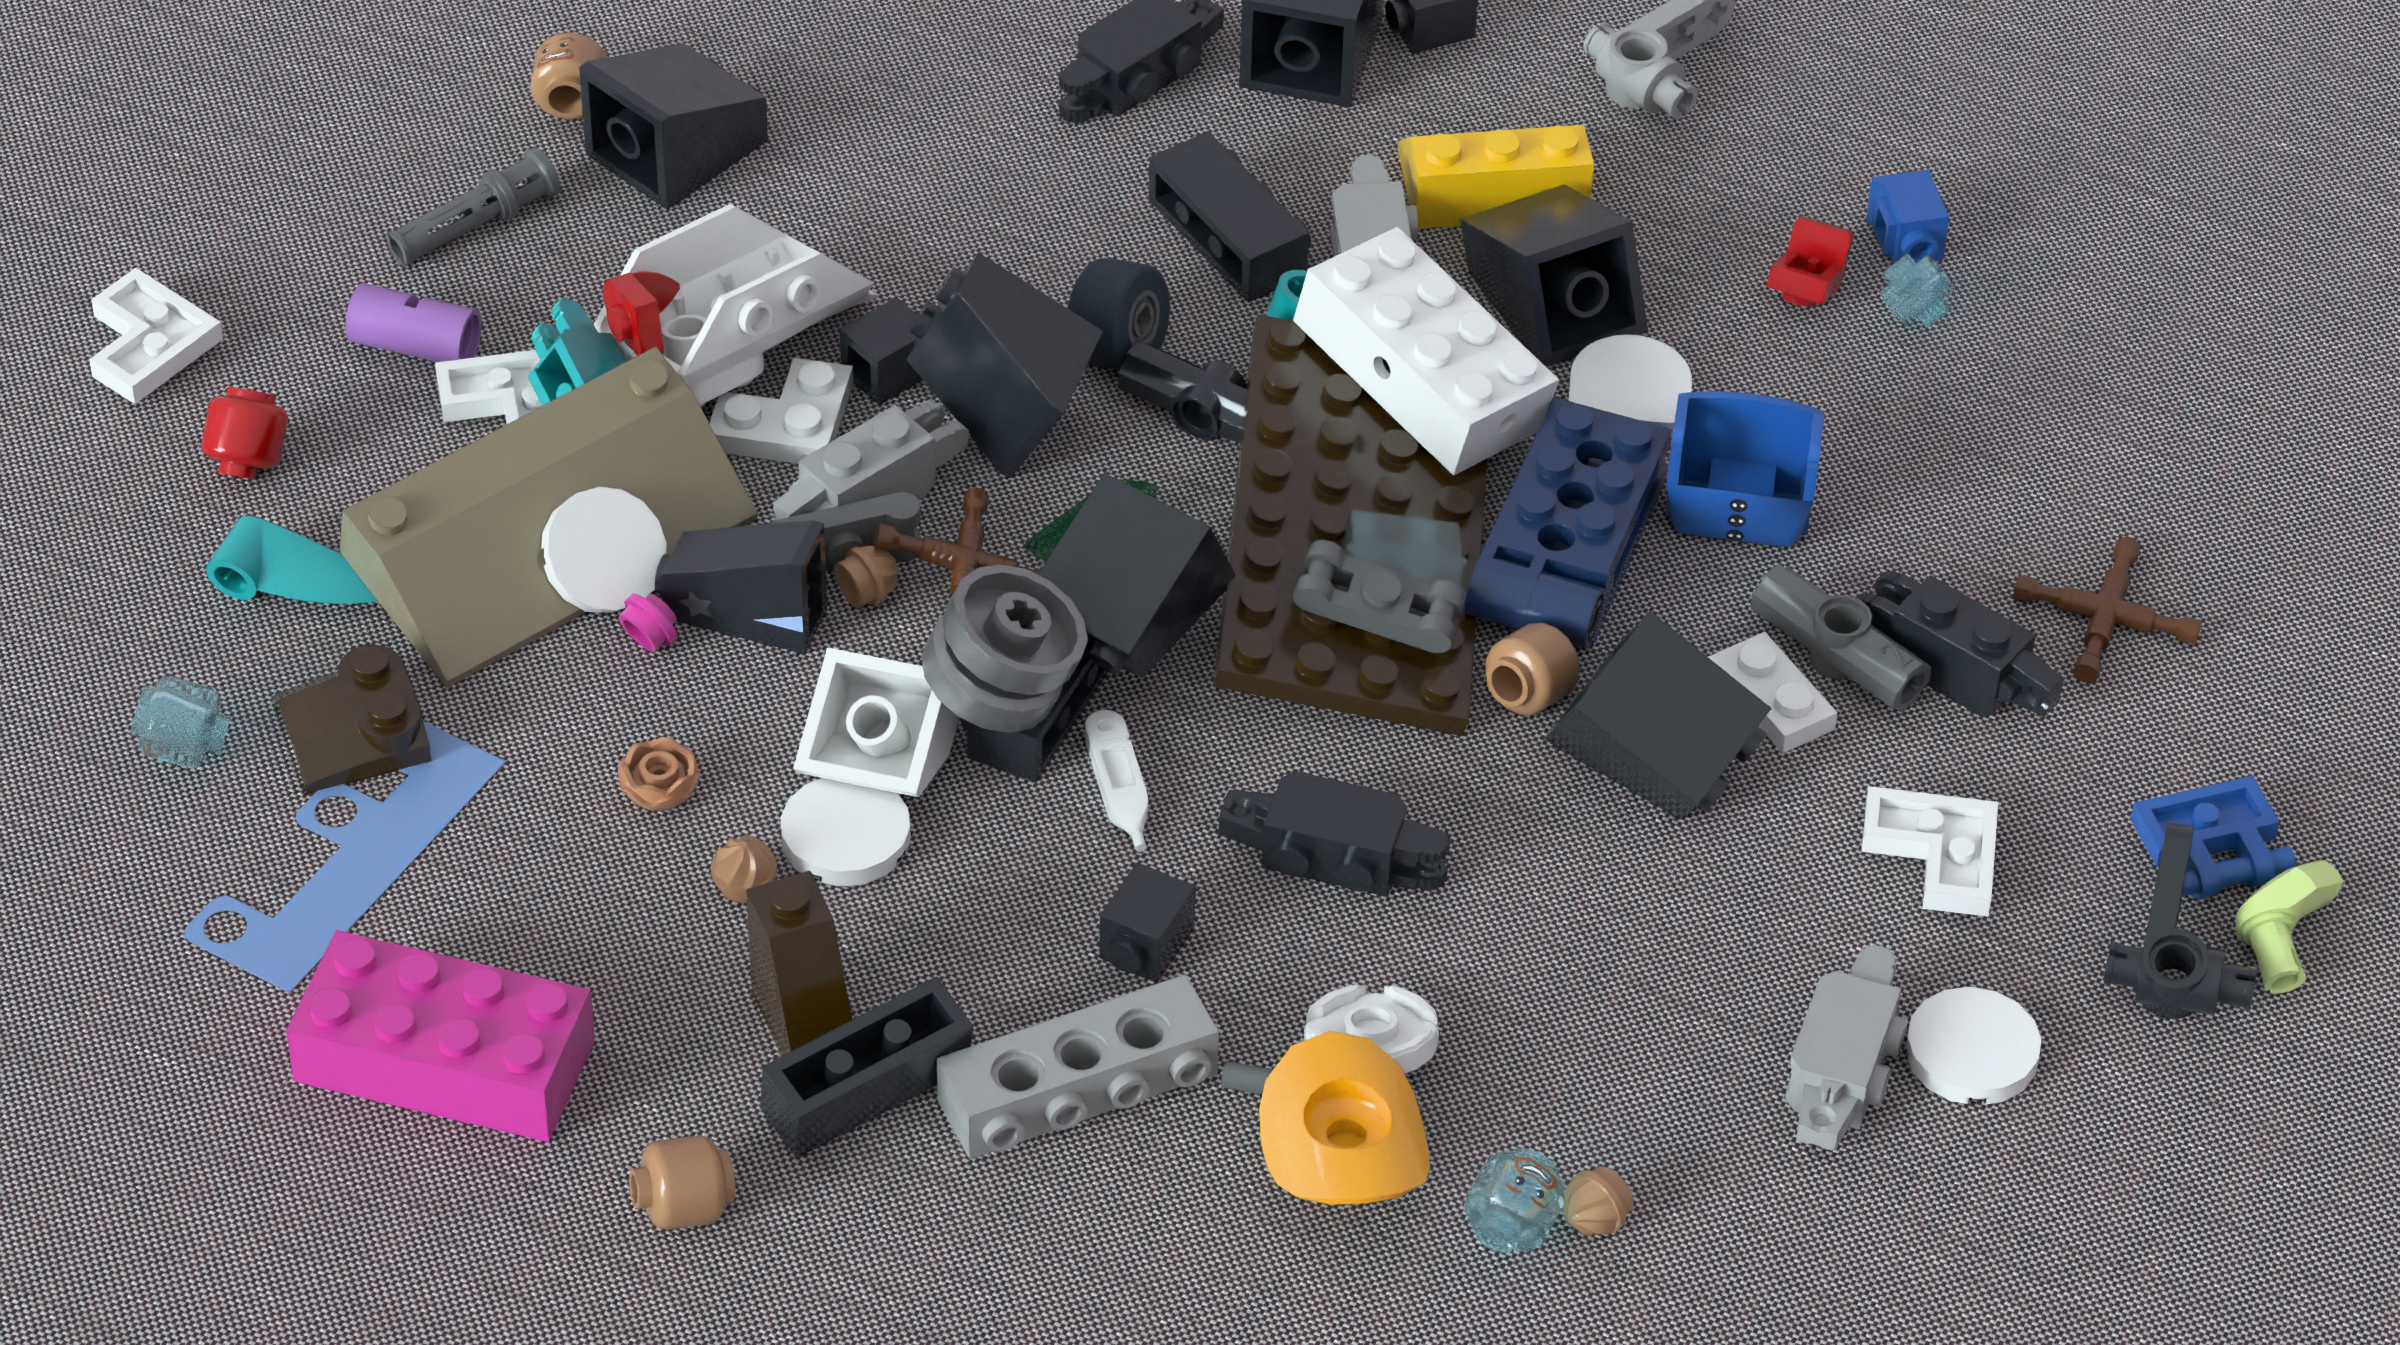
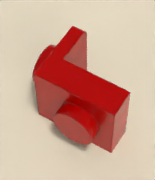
(1812, 264)

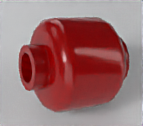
(244, 432)

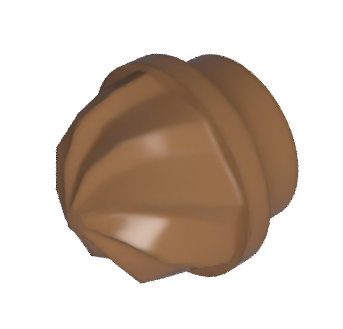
(866, 575)
(742, 866)
(1597, 1201)

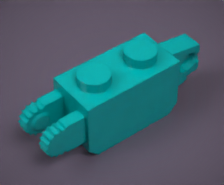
(570, 352)

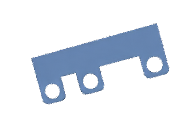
(371, 857)

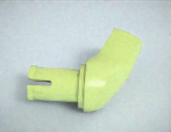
(2273, 913)

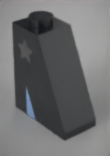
(750, 582)

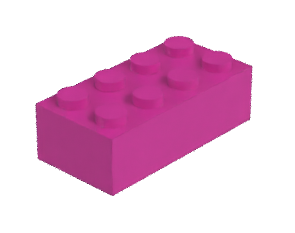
(441, 1035)

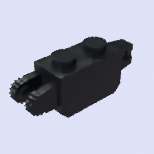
(1135, 55)
(1970, 648)
(1337, 835)

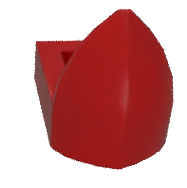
(635, 305)

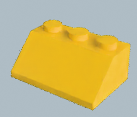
(1482, 170)

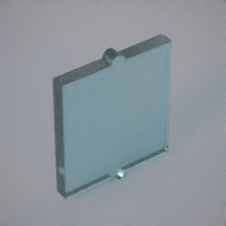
(1408, 545)

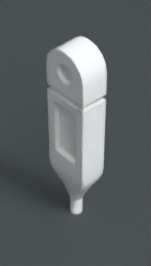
(1117, 773)

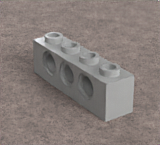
(1077, 1066)

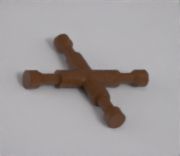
(961, 557)
(2107, 609)

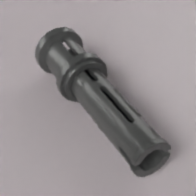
(500, 201)

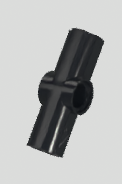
(1199, 398)

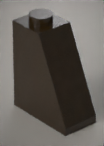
(795, 961)

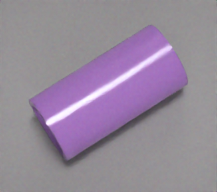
(410, 326)

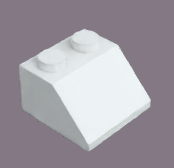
(875, 725)

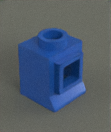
(1908, 215)

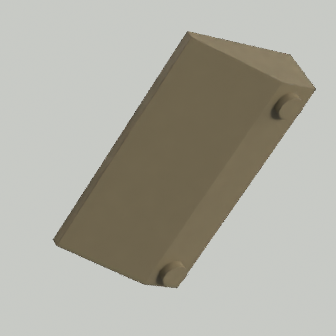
(462, 539)

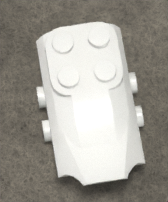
(737, 296)

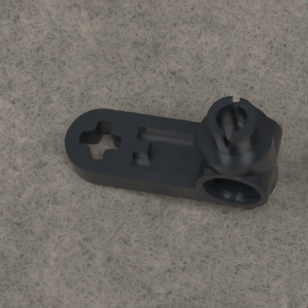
(2165, 948)

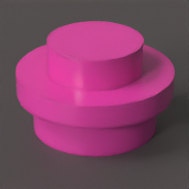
(648, 621)

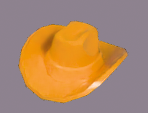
(1342, 1123)

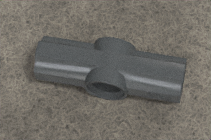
(1840, 637)

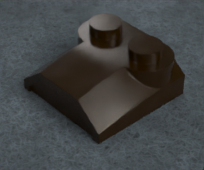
(354, 721)

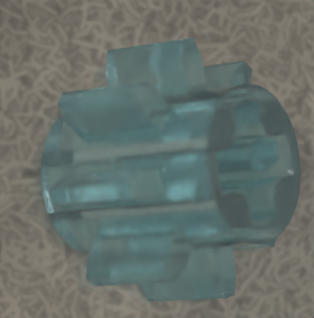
(1917, 290)

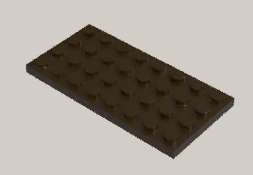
(1304, 462)

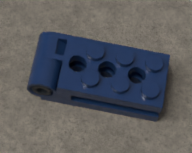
(1571, 522)

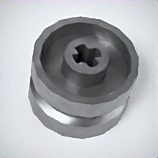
(1004, 648)

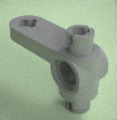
(1642, 56)

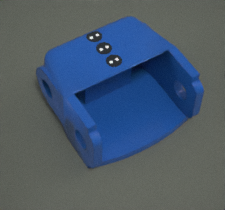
(1743, 467)

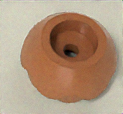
(658, 774)

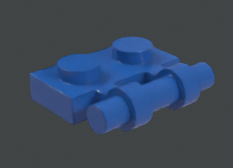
(2224, 819)

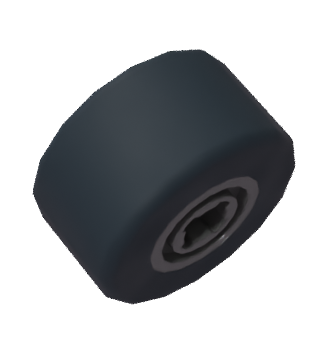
(1123, 301)

